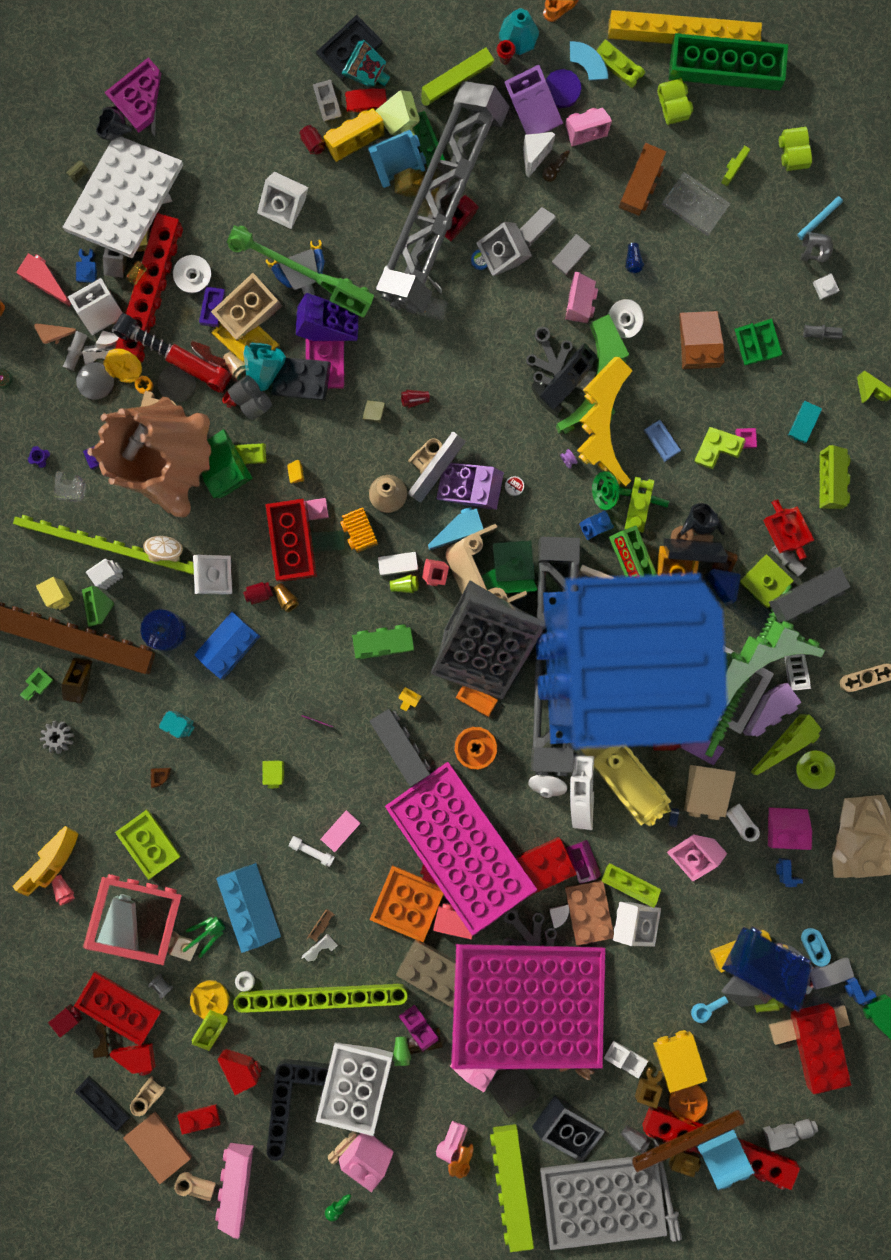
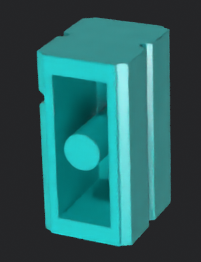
(177, 724)

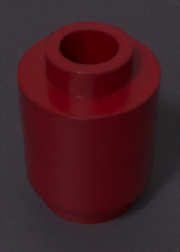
(312, 140)
(257, 593)

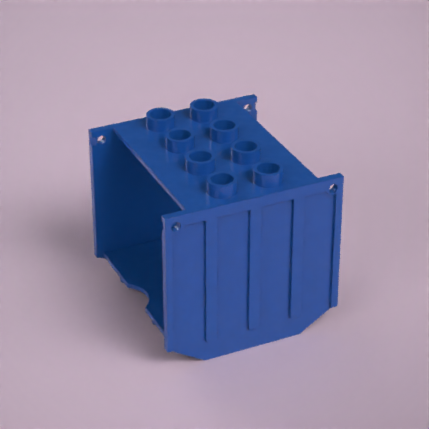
(633, 661)

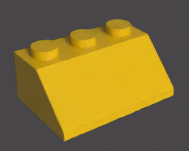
(354, 134)

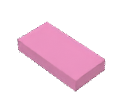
(340, 831)

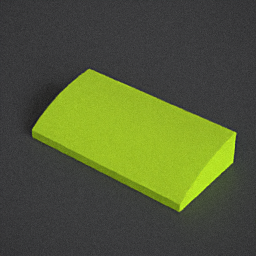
(456, 75)

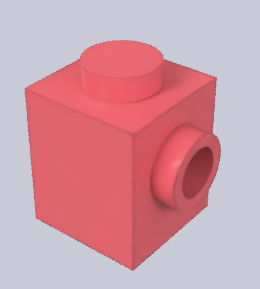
(435, 572)

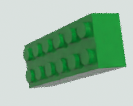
(728, 61)

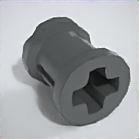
(160, 986)

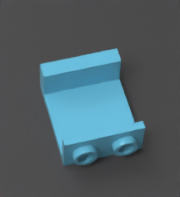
(725, 1159)

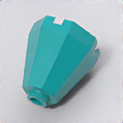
(520, 30)
(263, 363)

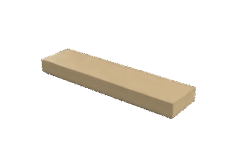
(784, 1030)

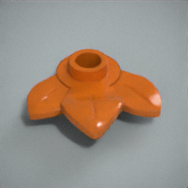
(461, 1167)

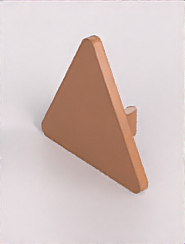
(52, 333)

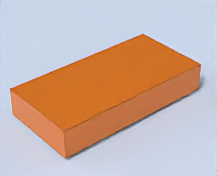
(478, 700)

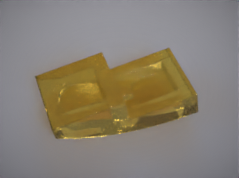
(135, 273)

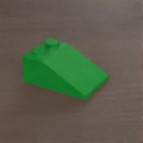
(226, 467)

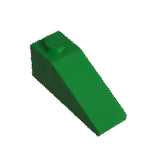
(880, 1014)

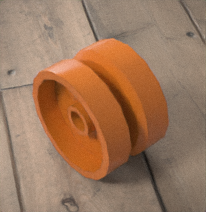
(475, 759)

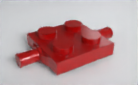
(788, 530)

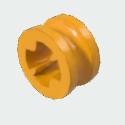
(146, 379)

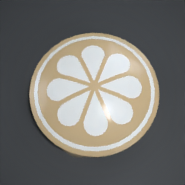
(162, 548)

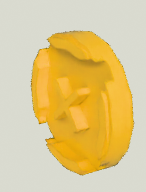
(122, 365)
(209, 996)

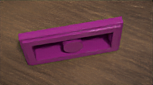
(583, 862)

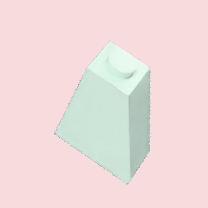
(120, 924)

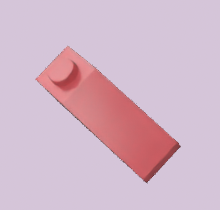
(38, 274)

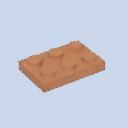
(589, 912)

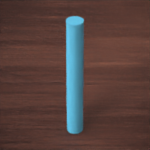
(819, 218)

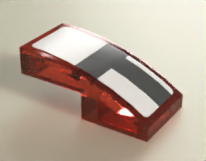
(204, 352)

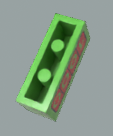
(632, 553)

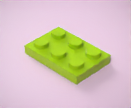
(148, 844)

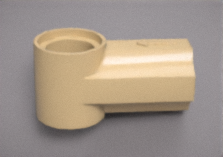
(197, 1187)

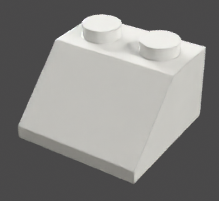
(282, 199)
(636, 924)

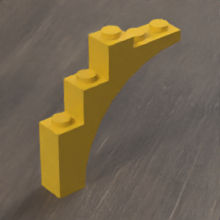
(602, 392)

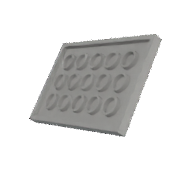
(602, 1203)

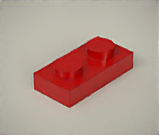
(199, 1119)

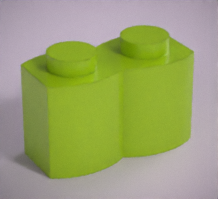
(674, 101)
(795, 148)

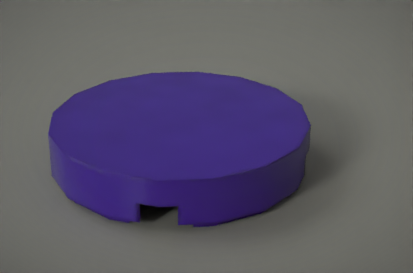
(564, 87)

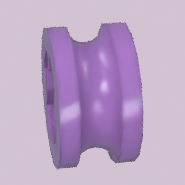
(568, 458)

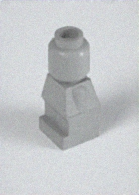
(788, 1134)

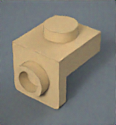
(178, 943)

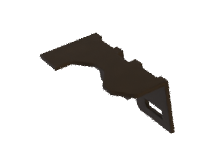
(412, 1043)
(102, 1049)

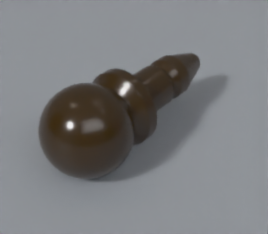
(550, 173)

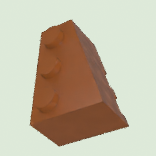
(643, 180)

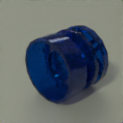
(174, 633)

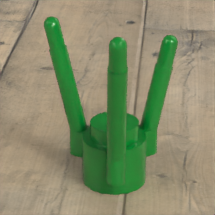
(213, 927)

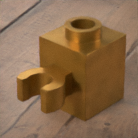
(649, 1090)
(685, 1163)

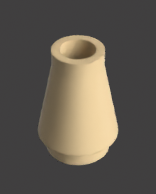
(235, 366)

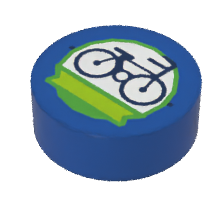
(478, 261)

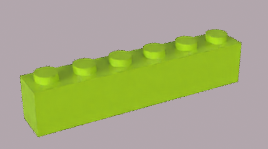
(513, 1188)

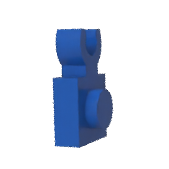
(86, 270)

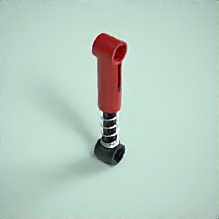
(215, 377)

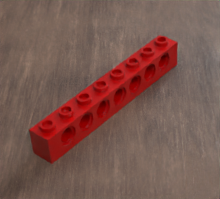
(162, 226)
(782, 1179)

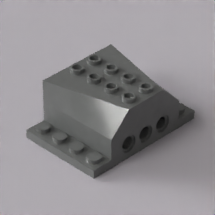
(486, 642)

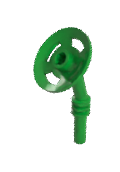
(614, 489)

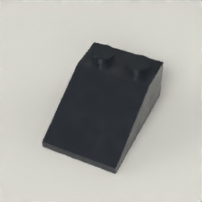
(567, 1129)

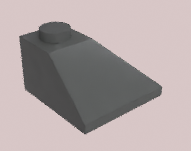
(744, 993)

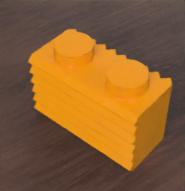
(359, 530)

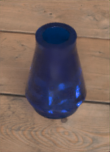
(634, 259)

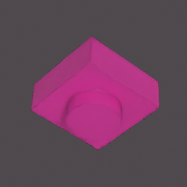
(749, 435)

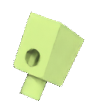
(399, 113)

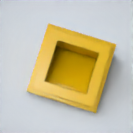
(295, 472)

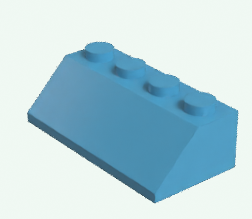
(248, 907)

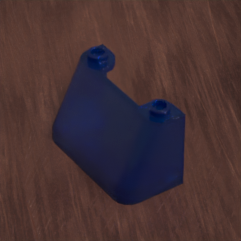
(769, 968)

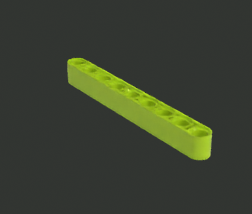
(313, 1003)

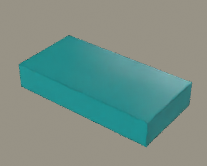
(804, 422)

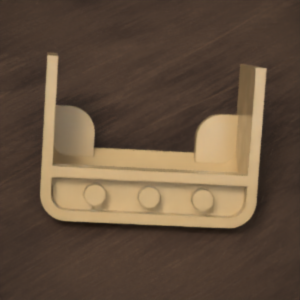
(464, 567)

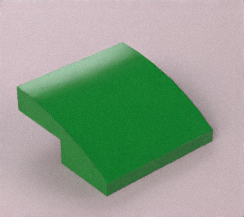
(758, 342)

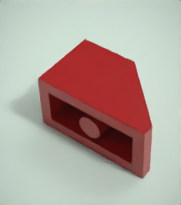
(135, 1058)

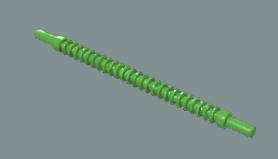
(718, 734)

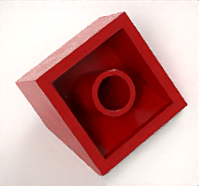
(239, 1070)

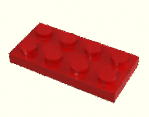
(117, 1008)

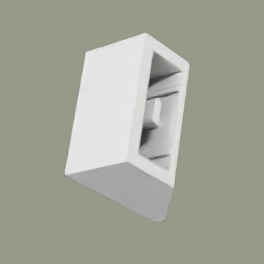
(96, 306)

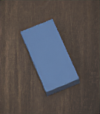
(662, 440)

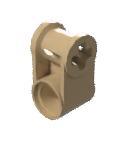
(424, 455)
(148, 1095)

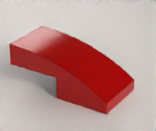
(365, 99)

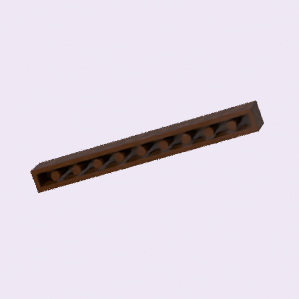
(74, 640)

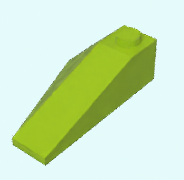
(797, 736)

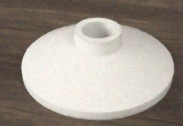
(187, 266)
(619, 313)
(547, 785)

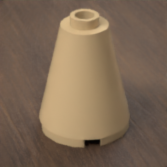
(391, 499)

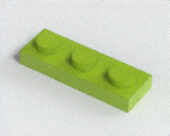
(631, 885)

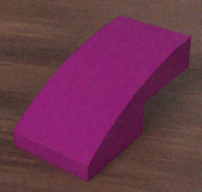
(418, 1028)

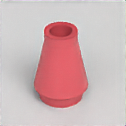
(62, 891)

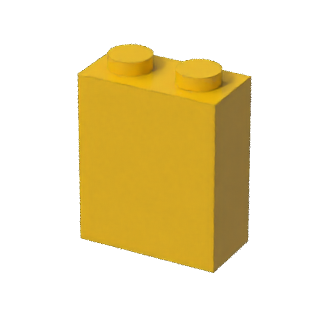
(679, 1061)

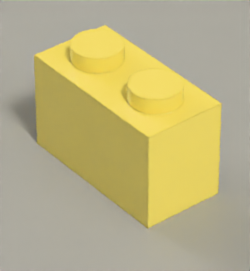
(55, 593)

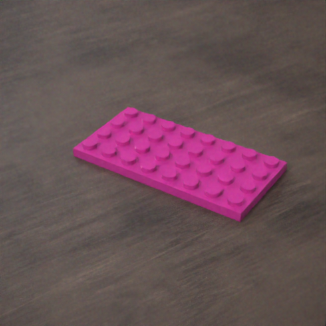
(460, 848)

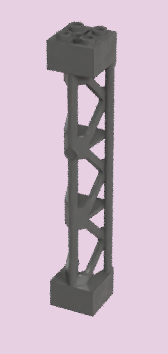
(408, 288)
(561, 552)

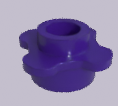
(33, 456)

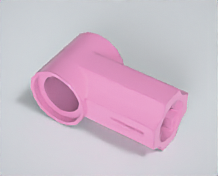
(450, 1148)

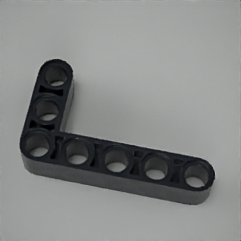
(284, 1100)

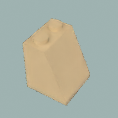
(708, 791)

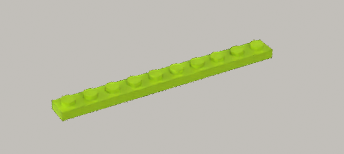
(99, 542)

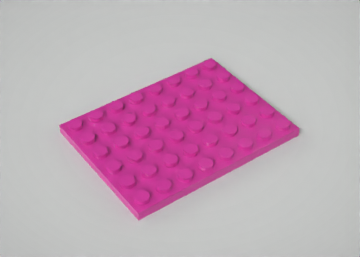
(528, 1007)

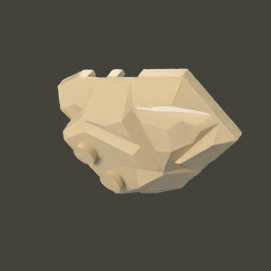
(863, 838)

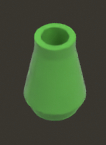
(401, 1052)

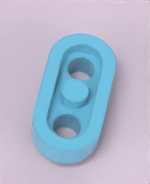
(815, 946)

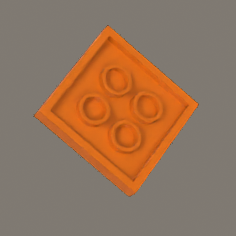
(407, 904)

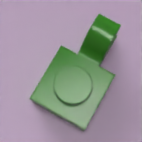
(38, 682)

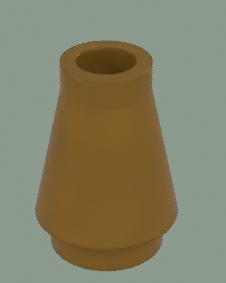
(286, 599)

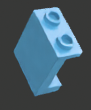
(396, 156)

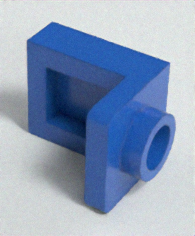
(596, 525)
(783, 869)
(853, 989)

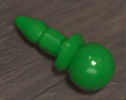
(334, 1211)

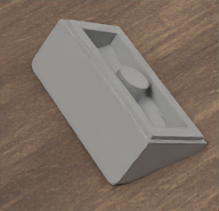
(537, 225)

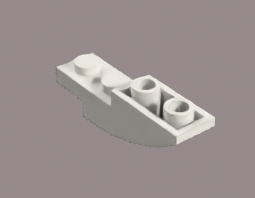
(582, 792)

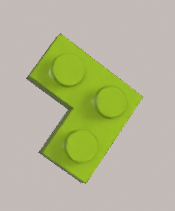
(716, 443)

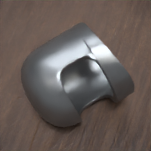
(821, 240)

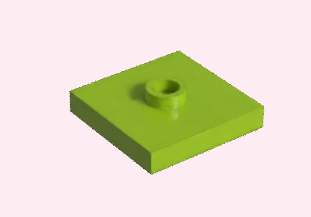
(766, 581)

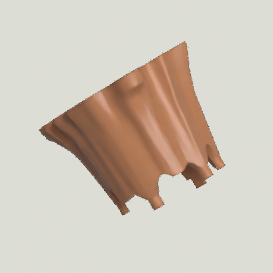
(169, 460)

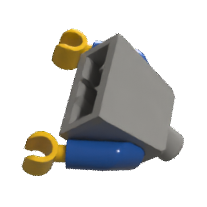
(290, 278)

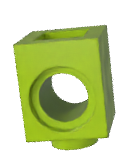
(273, 773)

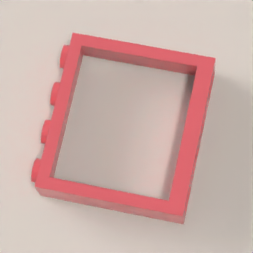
(124, 952)

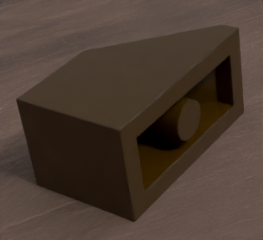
(76, 680)

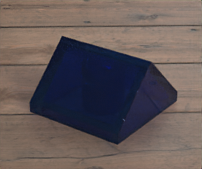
(724, 584)

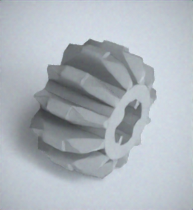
(53, 730)

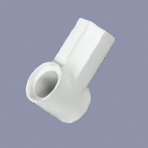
(742, 822)

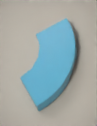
(589, 59)

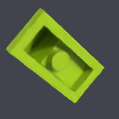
(869, 384)

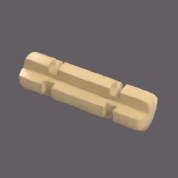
(341, 1148)

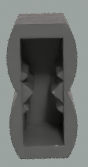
(249, 397)

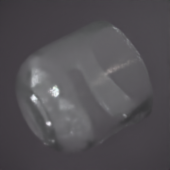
(74, 492)

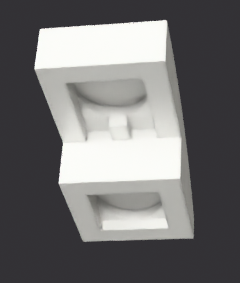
(626, 1059)

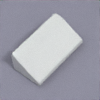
(398, 564)

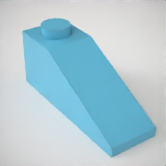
(459, 528)

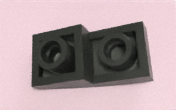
(538, 388)

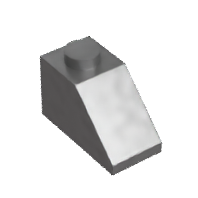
(114, 263)

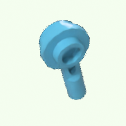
(702, 1012)

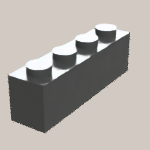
(809, 594)
(399, 746)

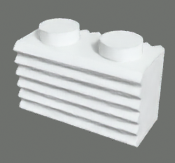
(105, 573)

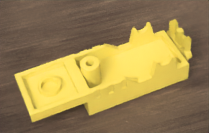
(630, 782)

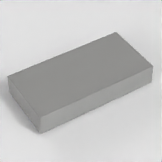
(570, 254)

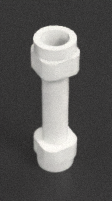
(296, 843)

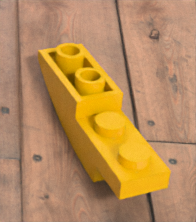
(52, 860)

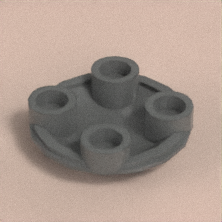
(94, 381)

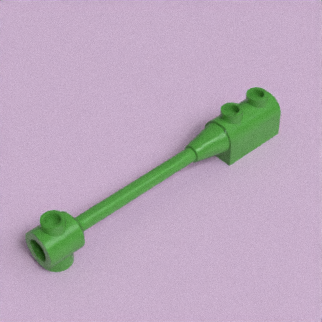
(343, 290)

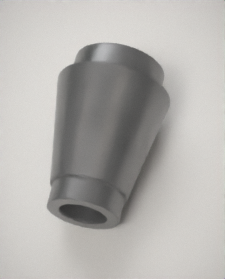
(635, 1139)

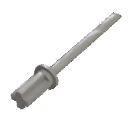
(671, 1217)

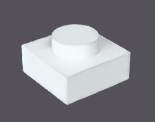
(826, 286)

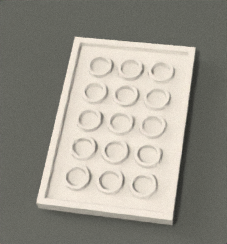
(123, 196)

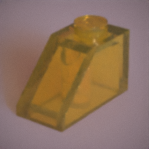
(409, 182)

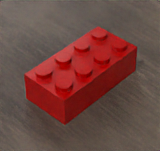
(291, 540)
(546, 864)
(820, 1048)

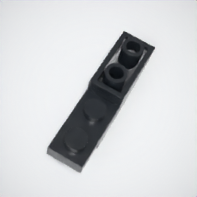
(569, 376)

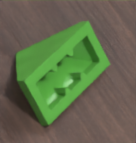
(96, 605)

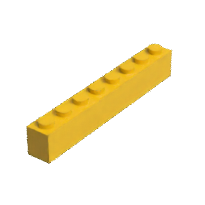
(662, 28)

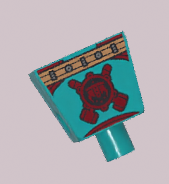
(366, 66)

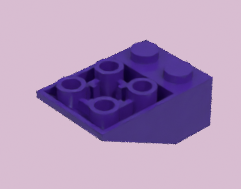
(325, 320)

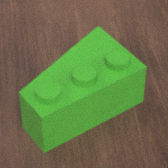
(382, 642)

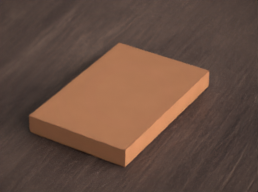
(157, 1147)

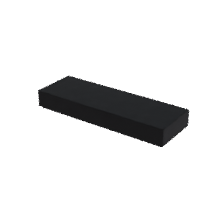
(102, 1103)

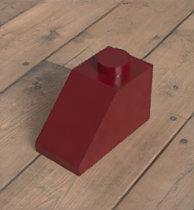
(464, 213)

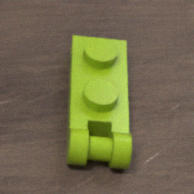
(620, 64)
(639, 504)

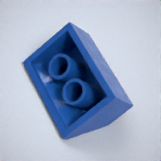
(227, 646)

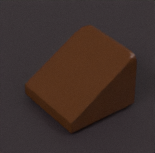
(731, 561)

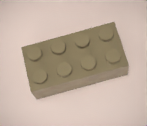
(429, 971)

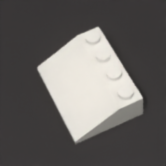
(354, 1087)

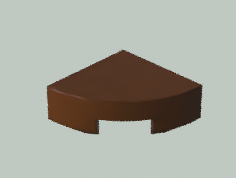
(159, 776)

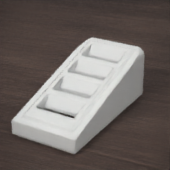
(805, 675)

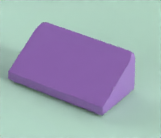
(699, 750)

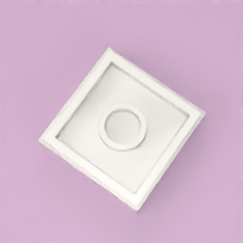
(212, 574)

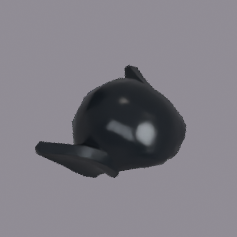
(111, 124)
(702, 520)

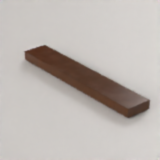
(687, 1140)

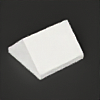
(535, 149)

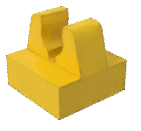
(409, 698)

